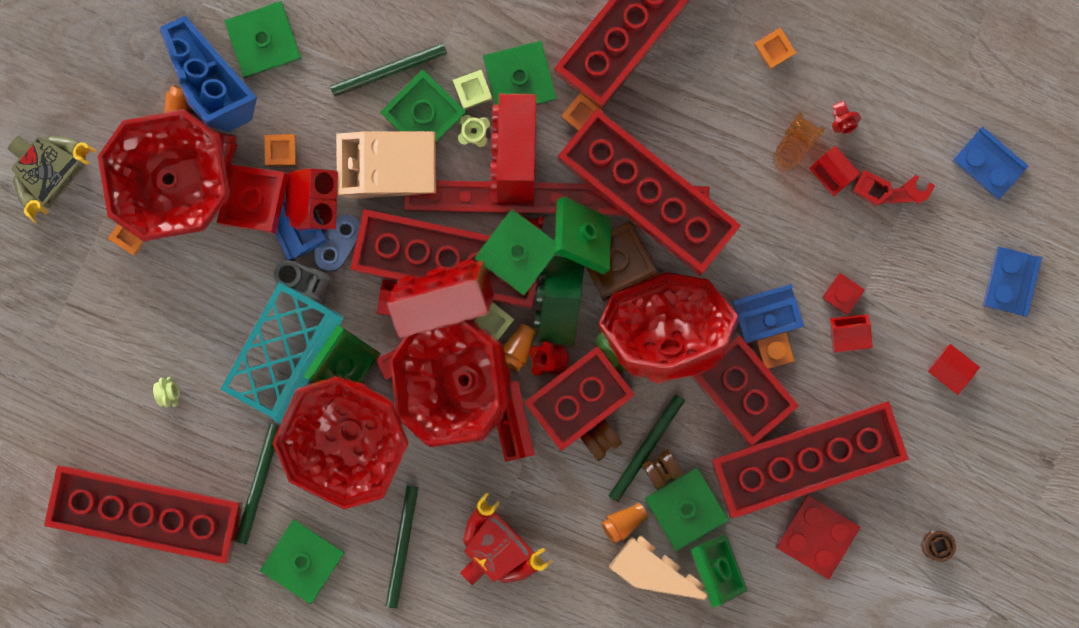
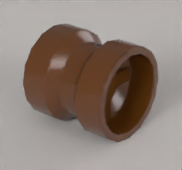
(601, 440)
(662, 469)
(932, 545)

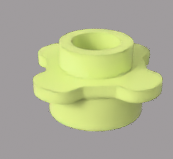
(468, 124)
(166, 392)

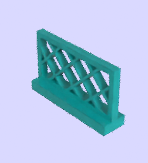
(296, 380)

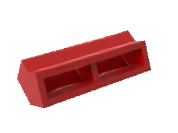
(514, 429)

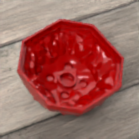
(668, 327)
(341, 442)

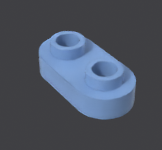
(339, 243)

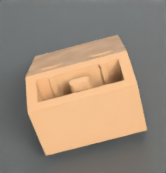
(386, 164)
(646, 571)

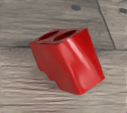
(322, 194)

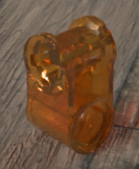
(799, 139)

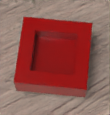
(843, 294)

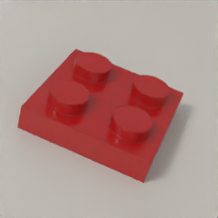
(253, 199)
(818, 537)

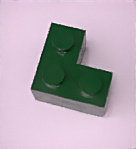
(559, 301)

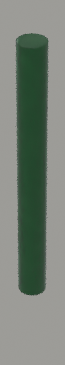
(388, 69)
(646, 448)
(257, 486)
(402, 547)

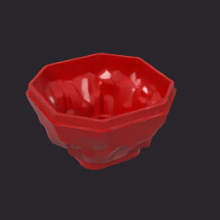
(140, 159)
(451, 383)

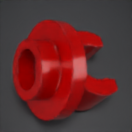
(845, 121)

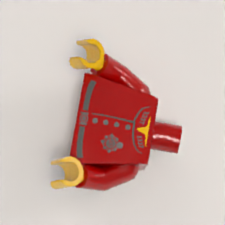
(497, 548)

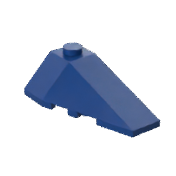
(206, 78)

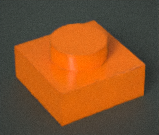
(775, 48)
(579, 112)
(280, 150)
(126, 240)
(775, 350)

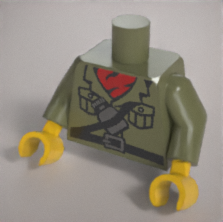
(45, 170)

